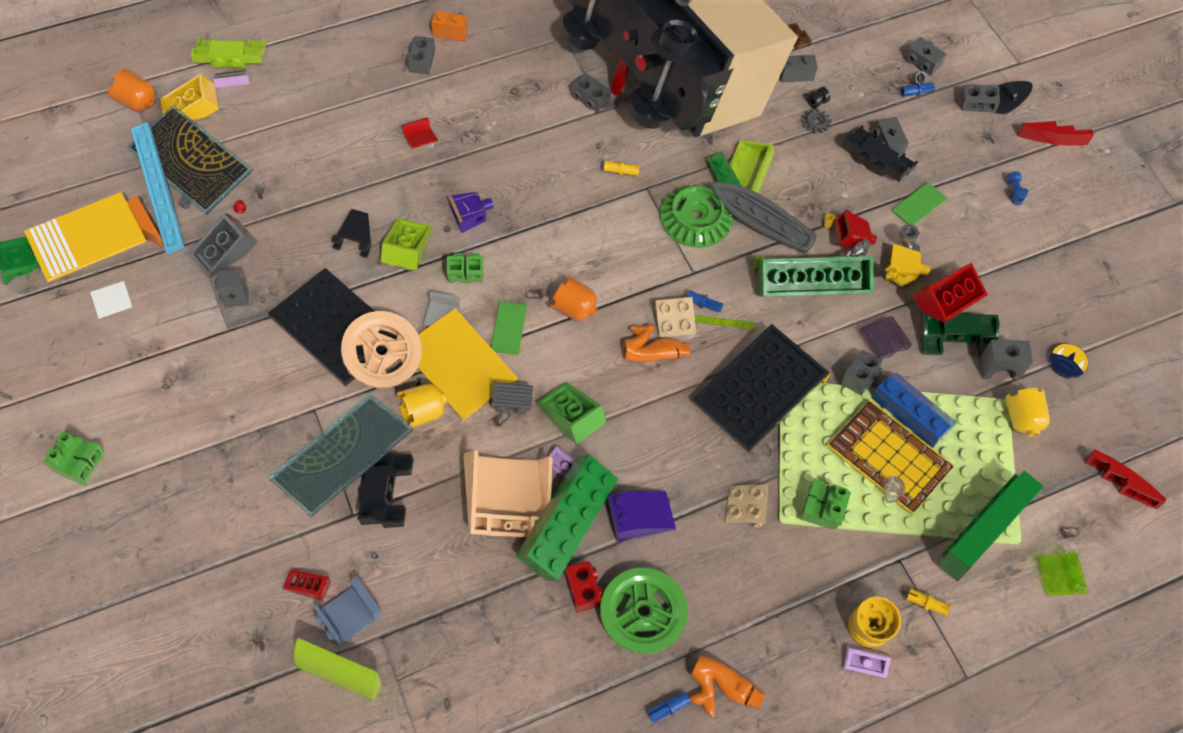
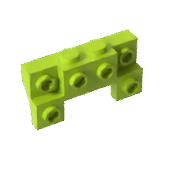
(228, 53)

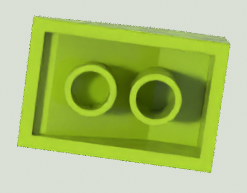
(405, 244)

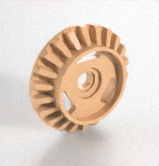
(365, 333)

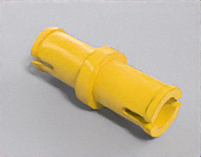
(621, 168)
(928, 602)

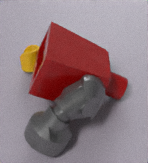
(852, 233)

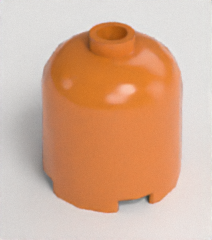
(131, 91)
(575, 300)

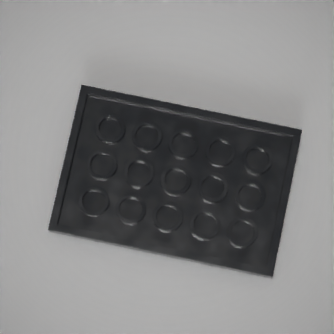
(318, 319)
(760, 387)

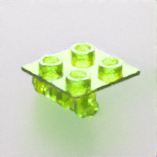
(1063, 574)

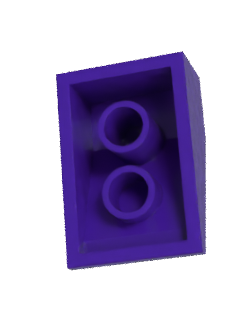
(640, 514)

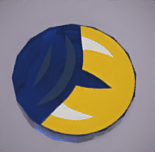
(1068, 361)

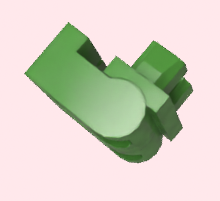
(467, 270)
(72, 457)
(825, 505)

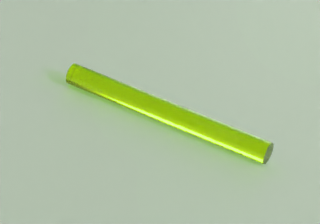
(724, 322)

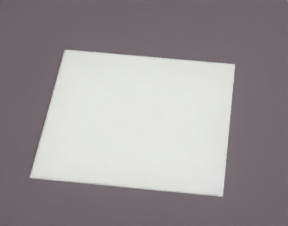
(111, 299)

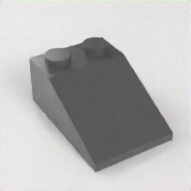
(222, 245)

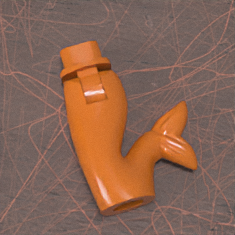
(660, 349)
(730, 682)

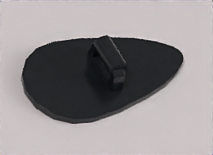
(1013, 95)

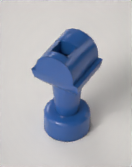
(1018, 194)

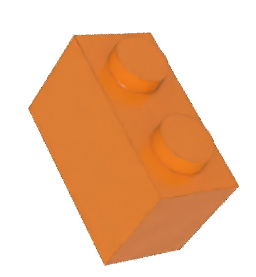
(450, 26)

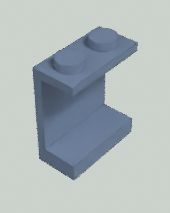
(348, 613)

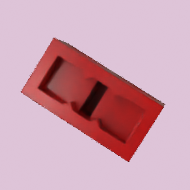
(579, 587)

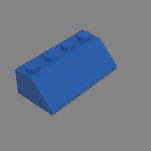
(913, 409)

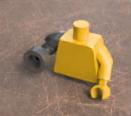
(905, 260)

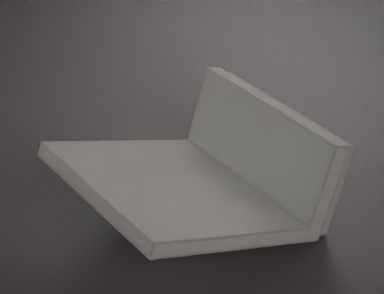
(439, 306)

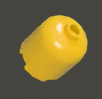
(421, 404)
(1028, 411)

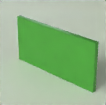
(919, 204)
(509, 328)

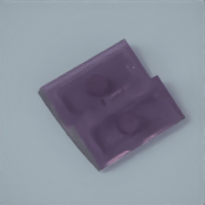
(885, 337)

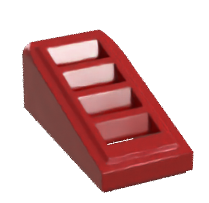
(319, 594)

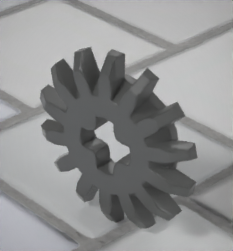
(813, 115)

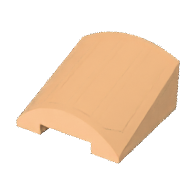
(506, 494)

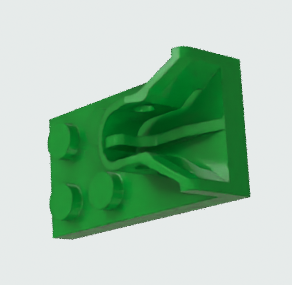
(16, 259)

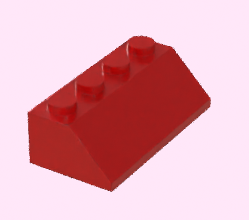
(951, 293)

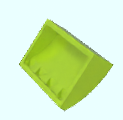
(752, 163)
(336, 669)

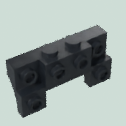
(878, 155)
(378, 491)

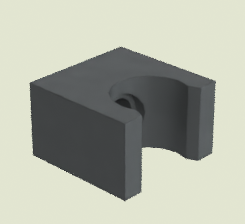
(996, 358)

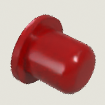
(239, 207)

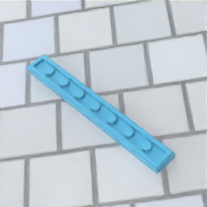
(157, 188)

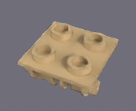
(675, 317)
(747, 504)

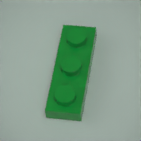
(722, 169)

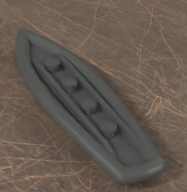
(764, 216)

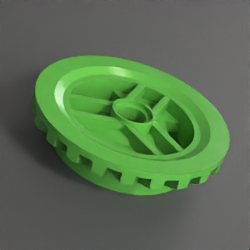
(682, 225)
(640, 586)

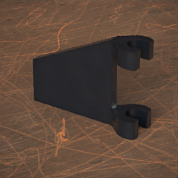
(356, 229)

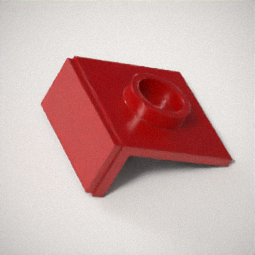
(419, 133)

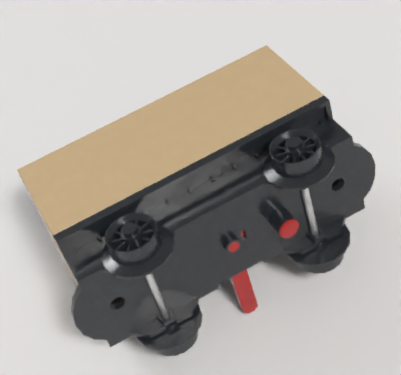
(693, 62)

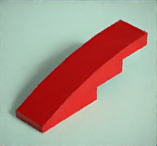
(1050, 133)
(1130, 482)

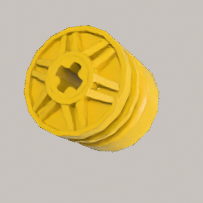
(884, 617)

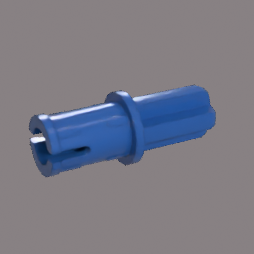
(917, 89)
(703, 301)
(668, 707)

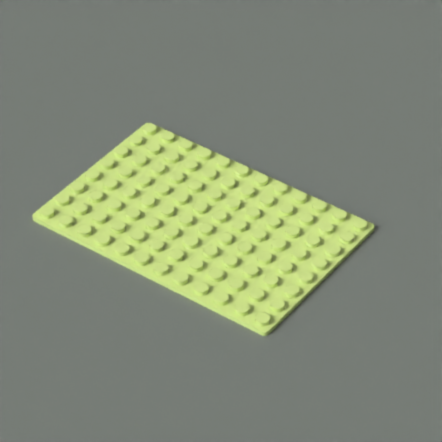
(976, 445)

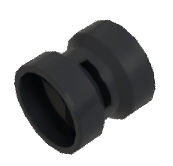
(819, 97)

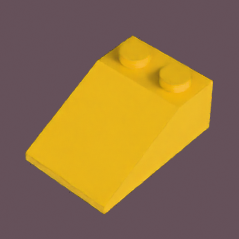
(194, 98)

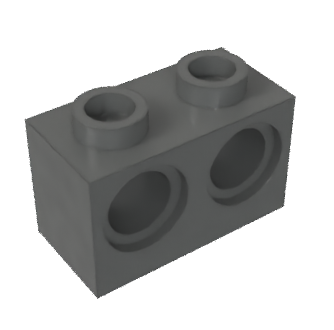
(421, 55)
(591, 92)
(980, 98)
(862, 372)

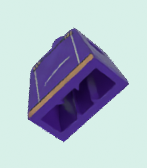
(469, 210)

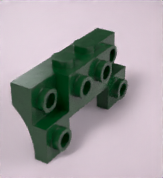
(959, 329)

